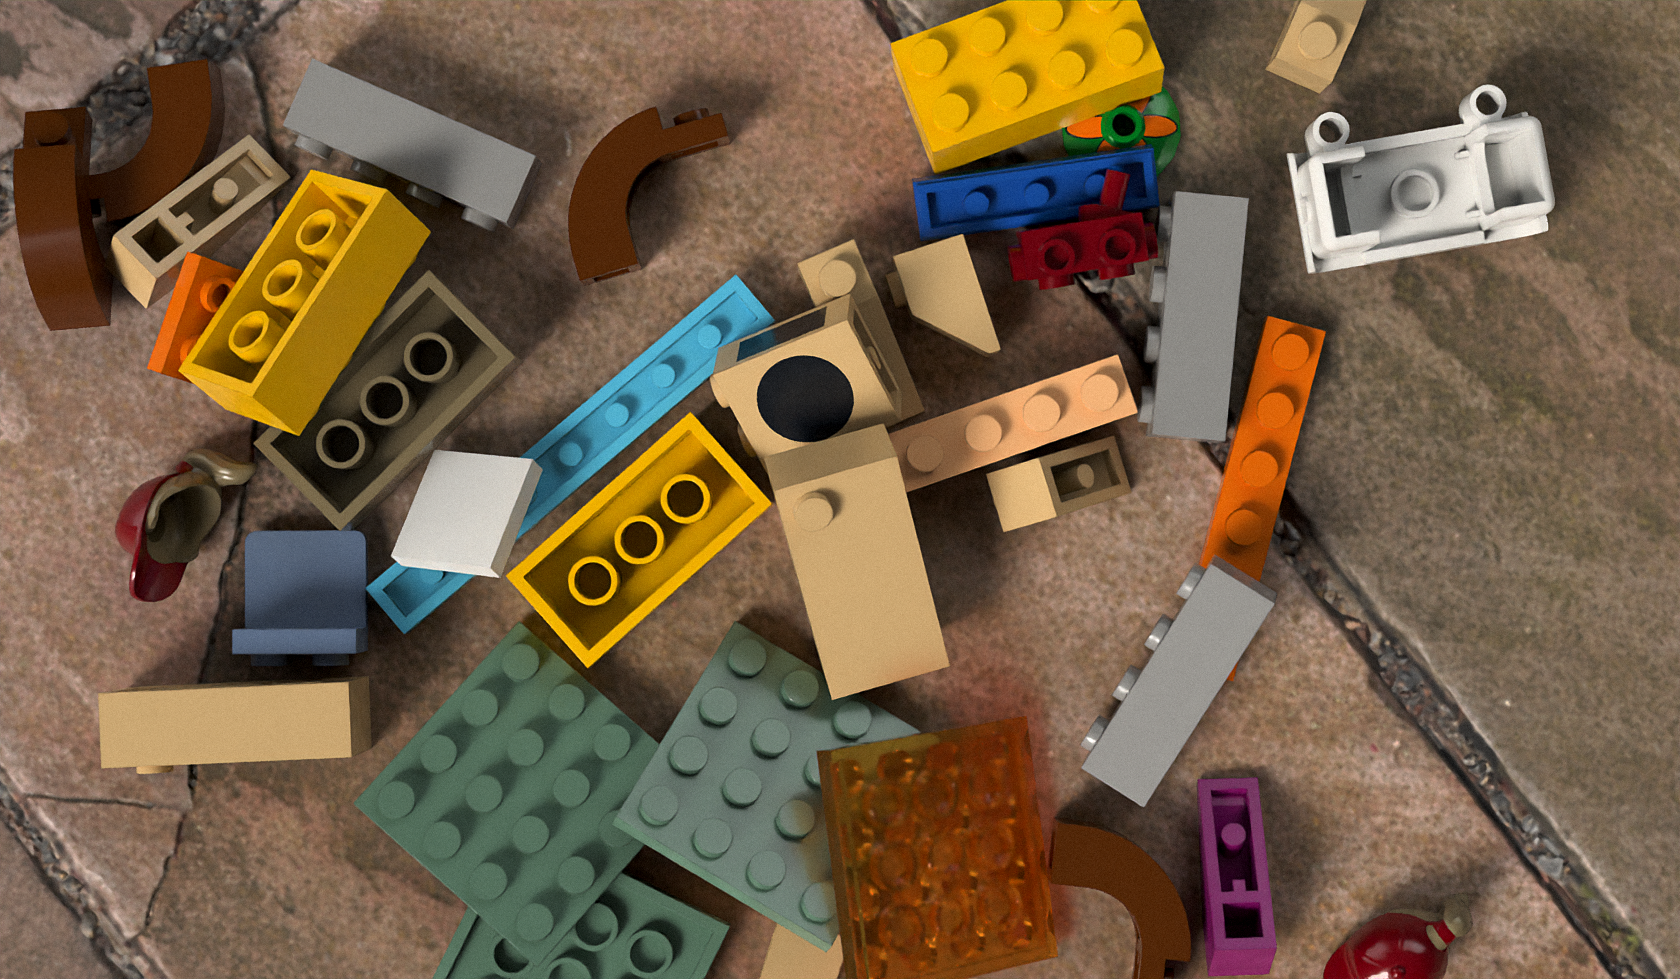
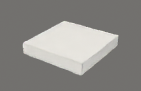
(467, 513)

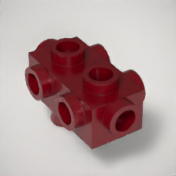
(1099, 240)

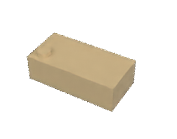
(857, 560)
(233, 722)

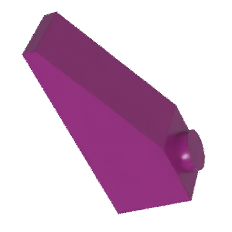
(1234, 878)

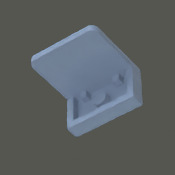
(304, 597)

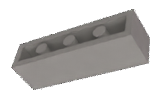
(411, 144)
(1195, 317)
(1178, 679)

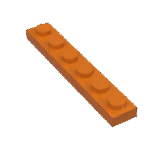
(1263, 446)

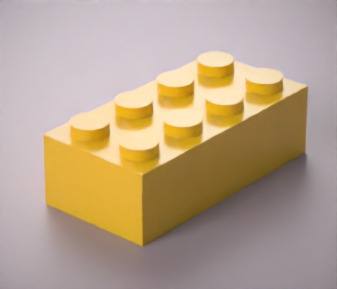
(1022, 73)
(305, 301)
(639, 540)

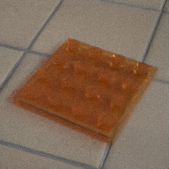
(938, 853)

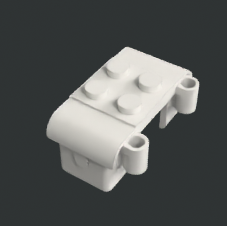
(1421, 187)

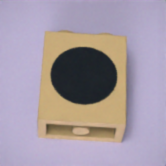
(806, 380)

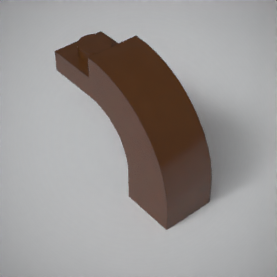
(181, 141)
(610, 178)
(57, 221)
(1110, 862)

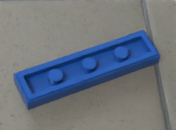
(1029, 192)

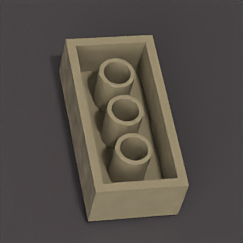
(393, 402)

